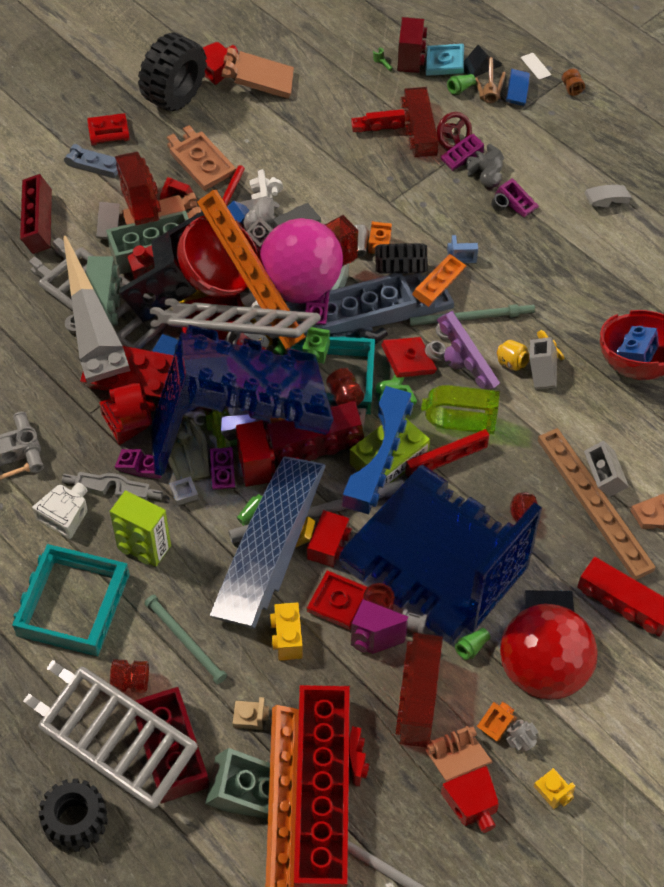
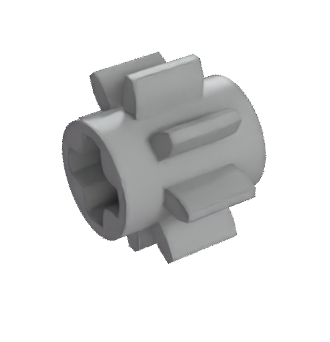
(522, 735)

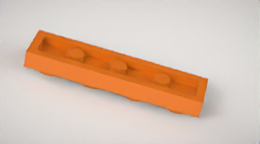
(438, 280)

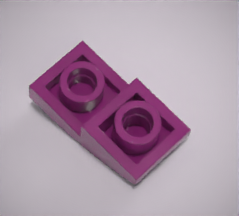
(320, 306)
(136, 463)
(222, 468)

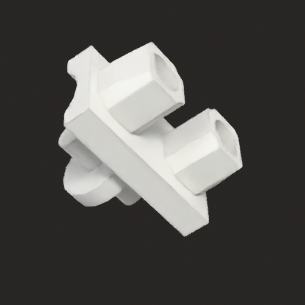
(265, 186)

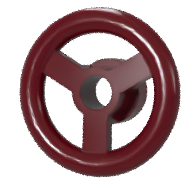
(446, 129)

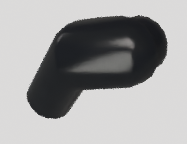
(377, 335)

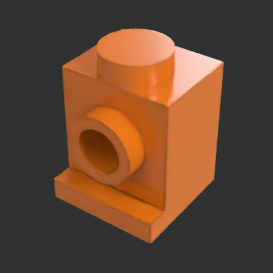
(379, 234)

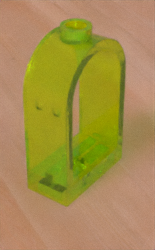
(465, 398)

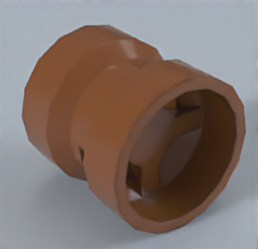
(573, 82)

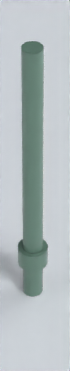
(511, 311)

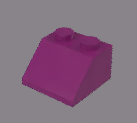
(377, 628)

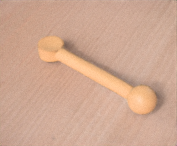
(25, 468)

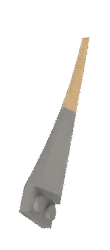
(97, 341)

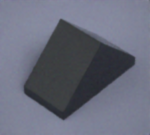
(478, 61)

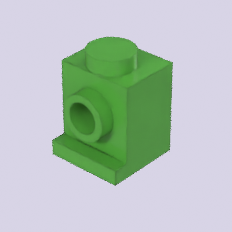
(317, 343)

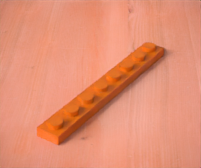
(245, 259)
(282, 797)

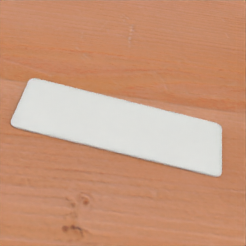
(535, 66)

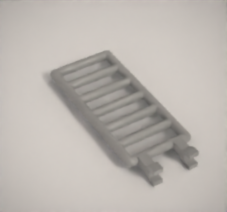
(49, 275)
(181, 311)
(97, 761)

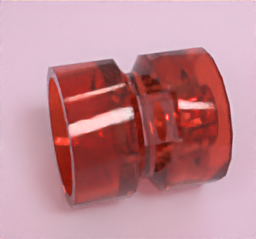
(344, 387)
(380, 595)
(130, 675)

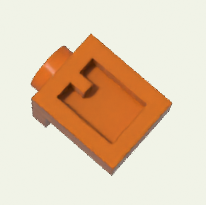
(497, 720)

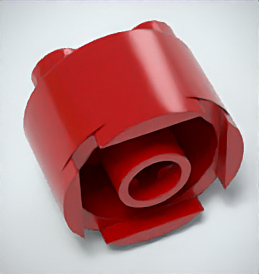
(131, 407)

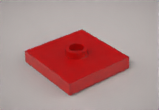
(408, 357)
(337, 599)

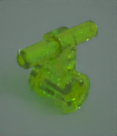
(214, 423)

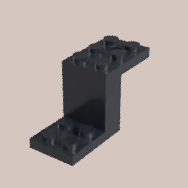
(164, 280)

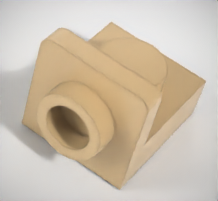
(250, 714)

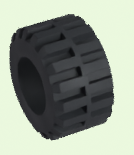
(401, 258)
(73, 795)

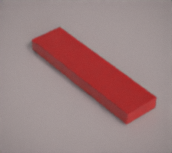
(449, 452)

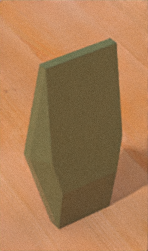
(189, 452)

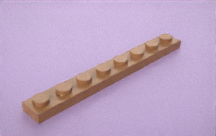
(596, 504)

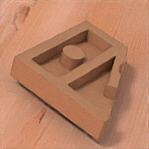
(650, 513)

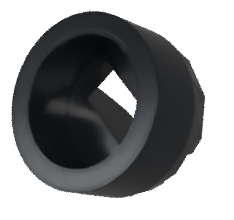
(499, 202)

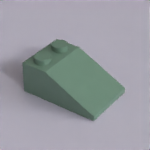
(239, 784)

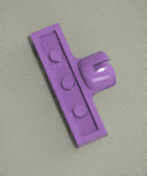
(465, 353)

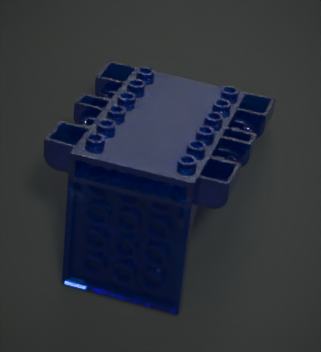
(242, 376)
(442, 553)

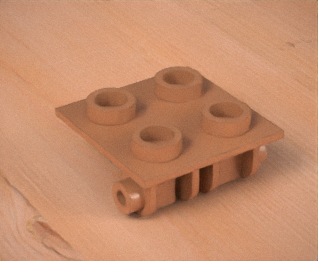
(457, 755)

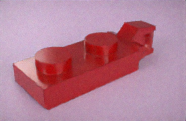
(379, 120)

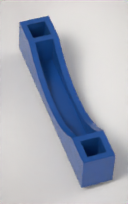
(363, 485)

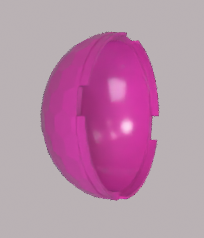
(302, 259)

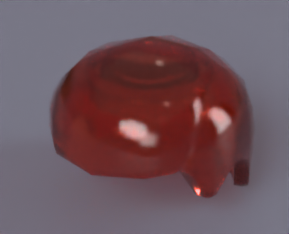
(520, 504)

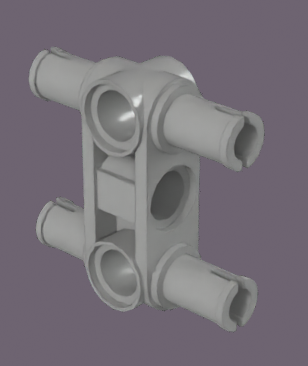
(16, 444)

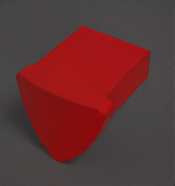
(174, 187)

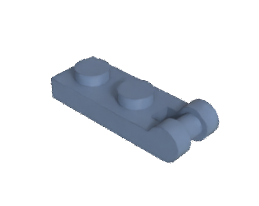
(91, 161)

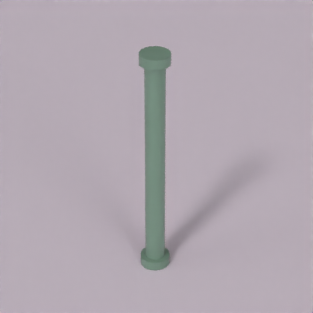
(152, 602)

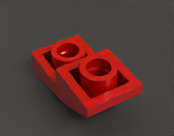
(357, 759)

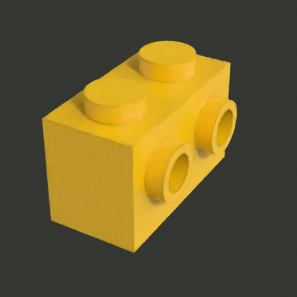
(288, 631)

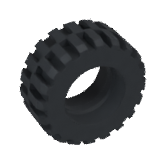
(172, 71)

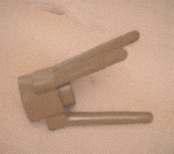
(490, 92)

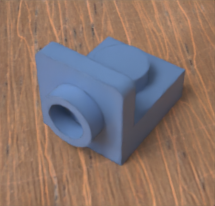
(463, 251)

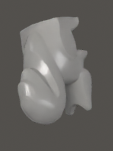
(262, 208)

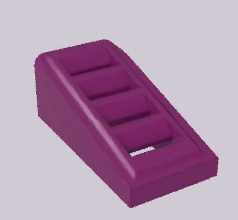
(470, 143)
(516, 190)

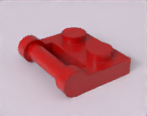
(108, 128)

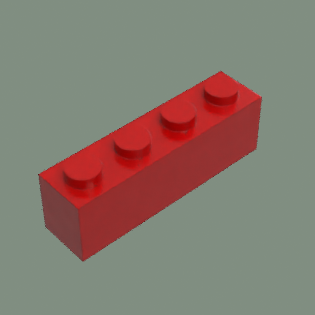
(623, 595)

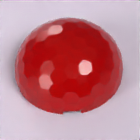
(207, 261)
(612, 338)
(548, 651)

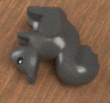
(489, 164)

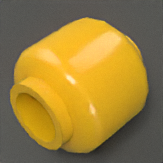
(513, 355)

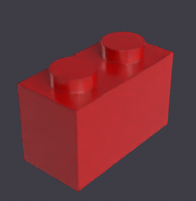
(328, 538)

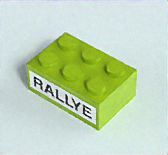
(412, 444)
(140, 528)

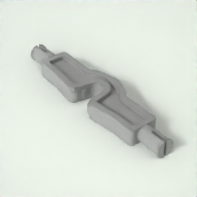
(100, 483)

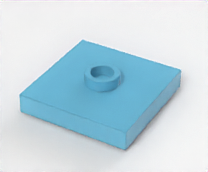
(445, 59)

